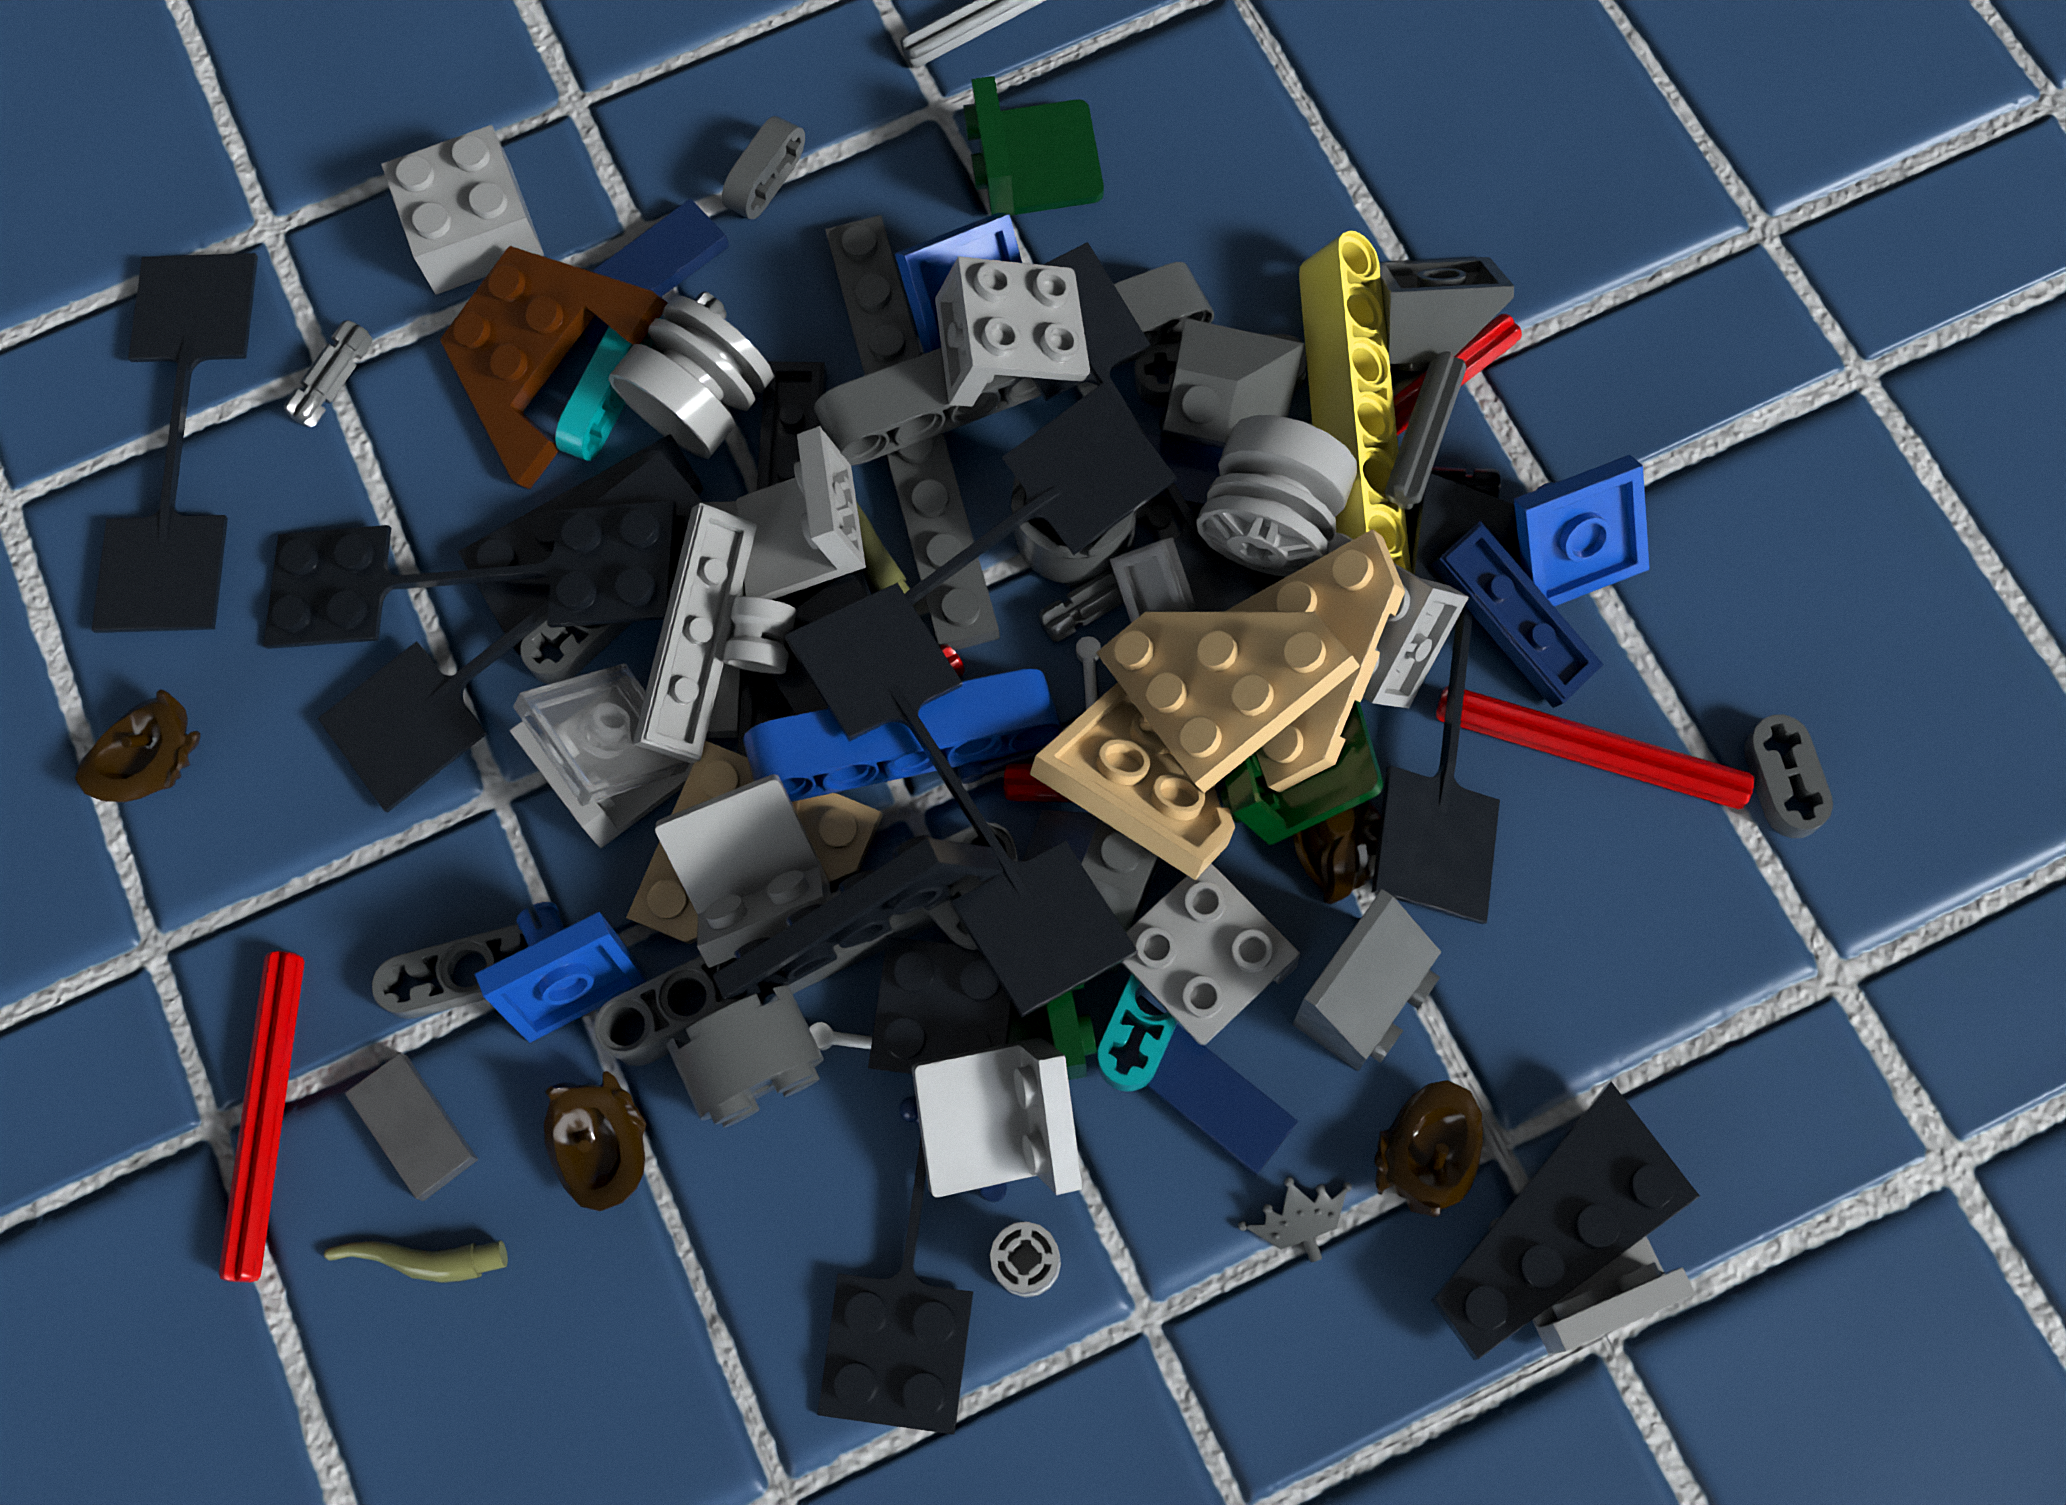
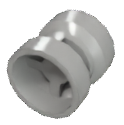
(759, 635)
(1025, 1271)

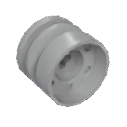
(697, 368)
(1277, 494)

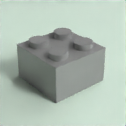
(460, 208)

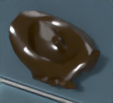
(139, 752)
(1340, 850)
(595, 1141)
(1432, 1148)

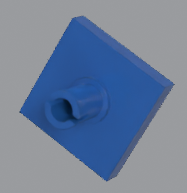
(929, 263)
(1584, 530)
(559, 973)

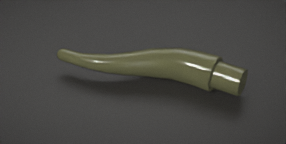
(880, 566)
(436, 1266)

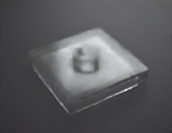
(590, 732)

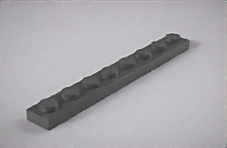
(922, 471)

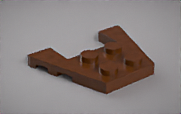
(519, 333)

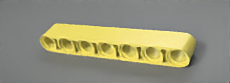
(1353, 380)

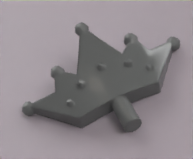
(1300, 1219)

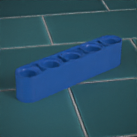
(969, 725)

